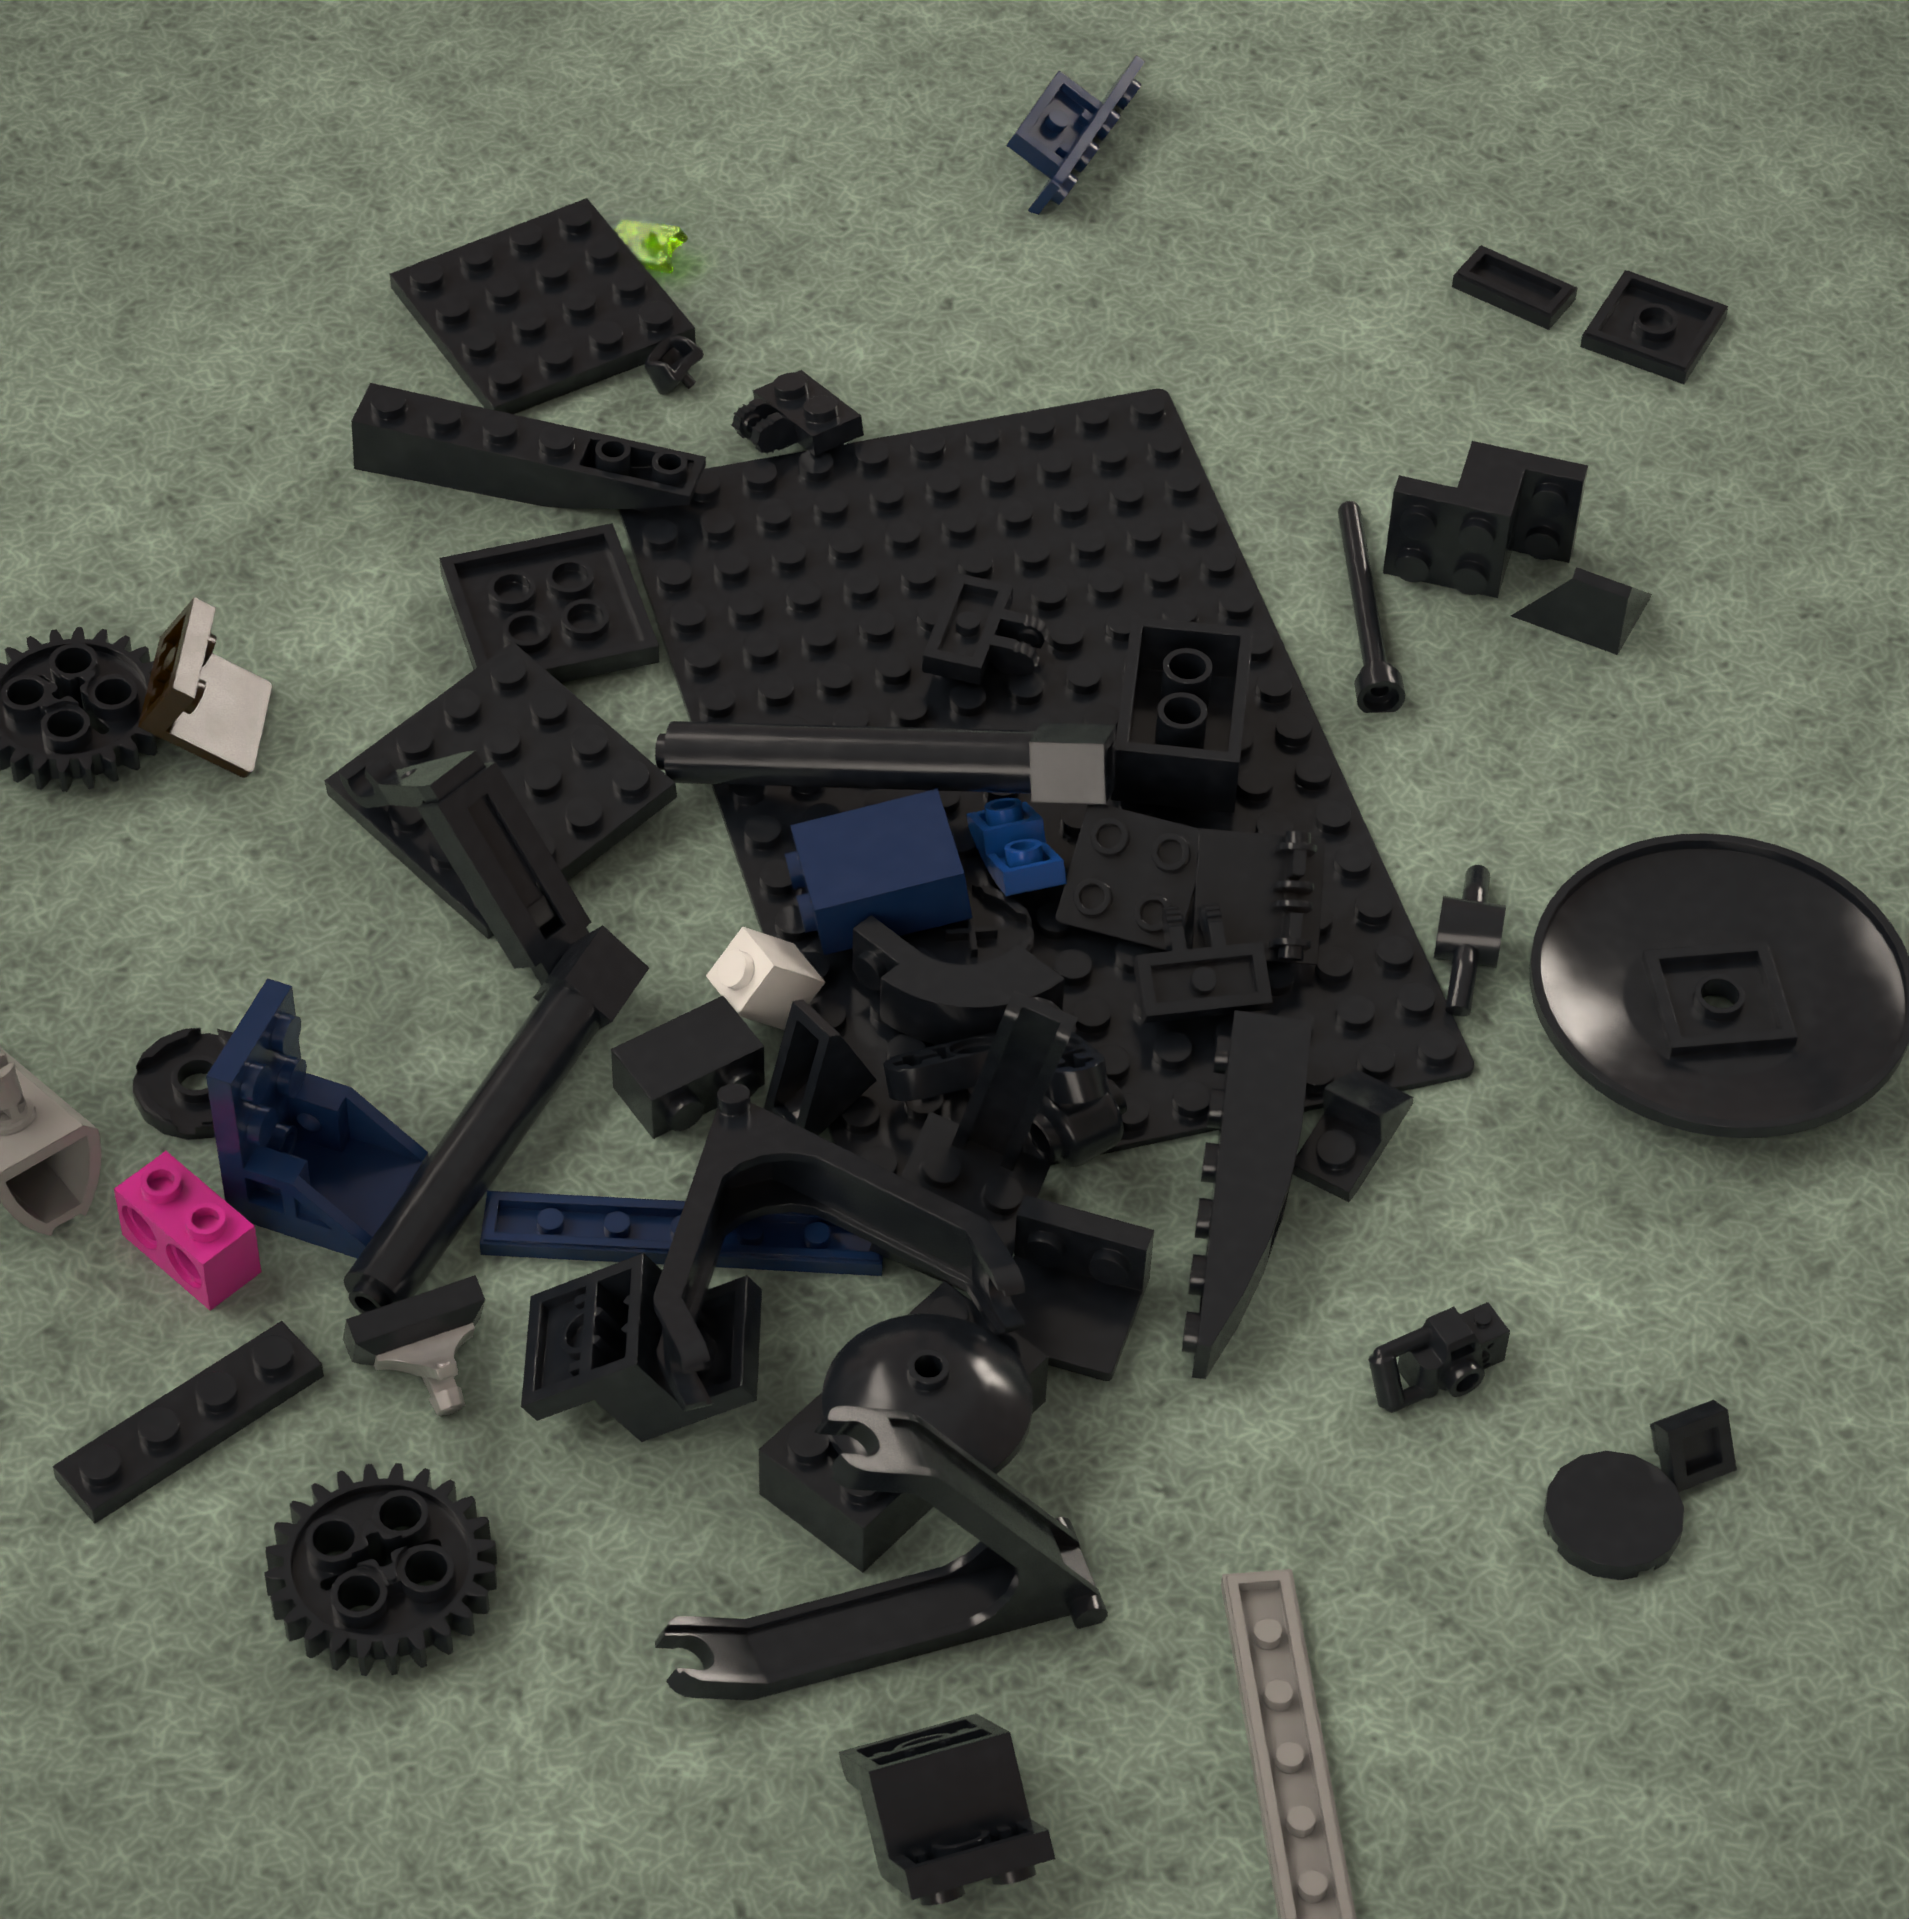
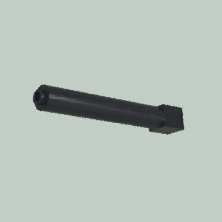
(1051, 763)
(572, 1005)

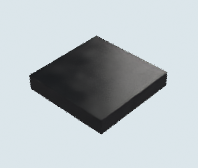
(1654, 326)

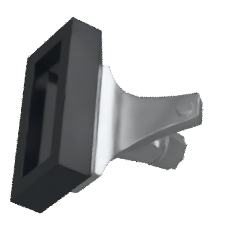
(420, 1337)

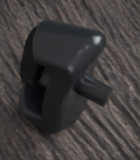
(670, 363)

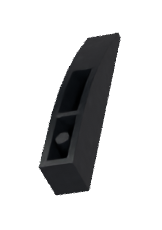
(514, 455)
(1249, 1170)

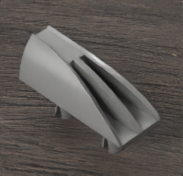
(45, 1152)

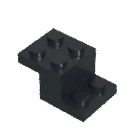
(1500, 506)
(602, 1341)
(947, 1809)

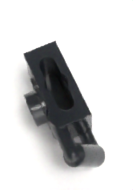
(1441, 1355)

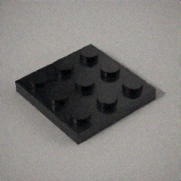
(557, 599)

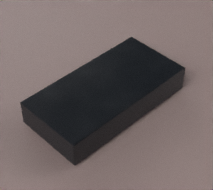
(1514, 287)

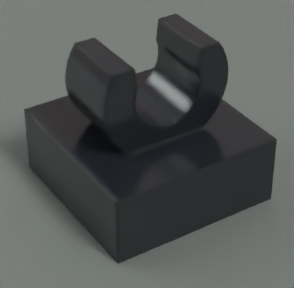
(1695, 1445)

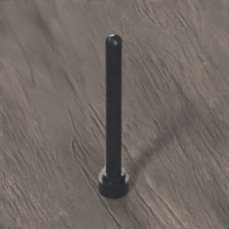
(1378, 684)

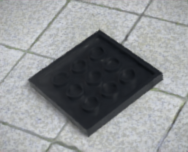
(540, 308)
(560, 758)

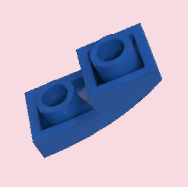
(1015, 847)

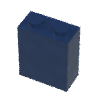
(881, 863)

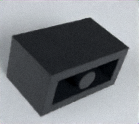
(678, 1067)

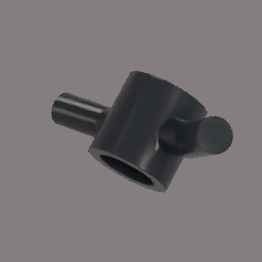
(1469, 937)

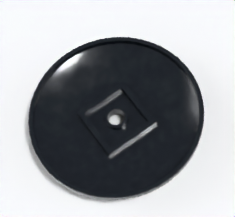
(1700, 915)

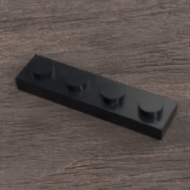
(188, 1421)

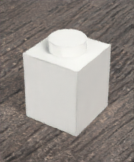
(763, 977)

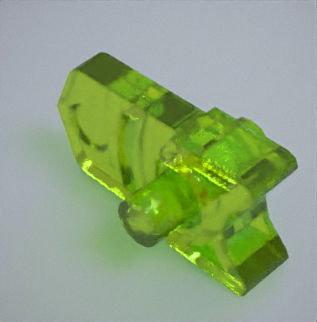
(652, 242)

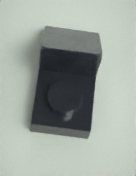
(1351, 1133)

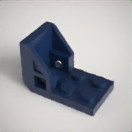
(299, 1146)

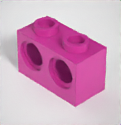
(188, 1230)

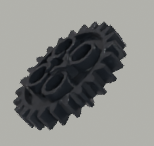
(73, 709)
(405, 1618)

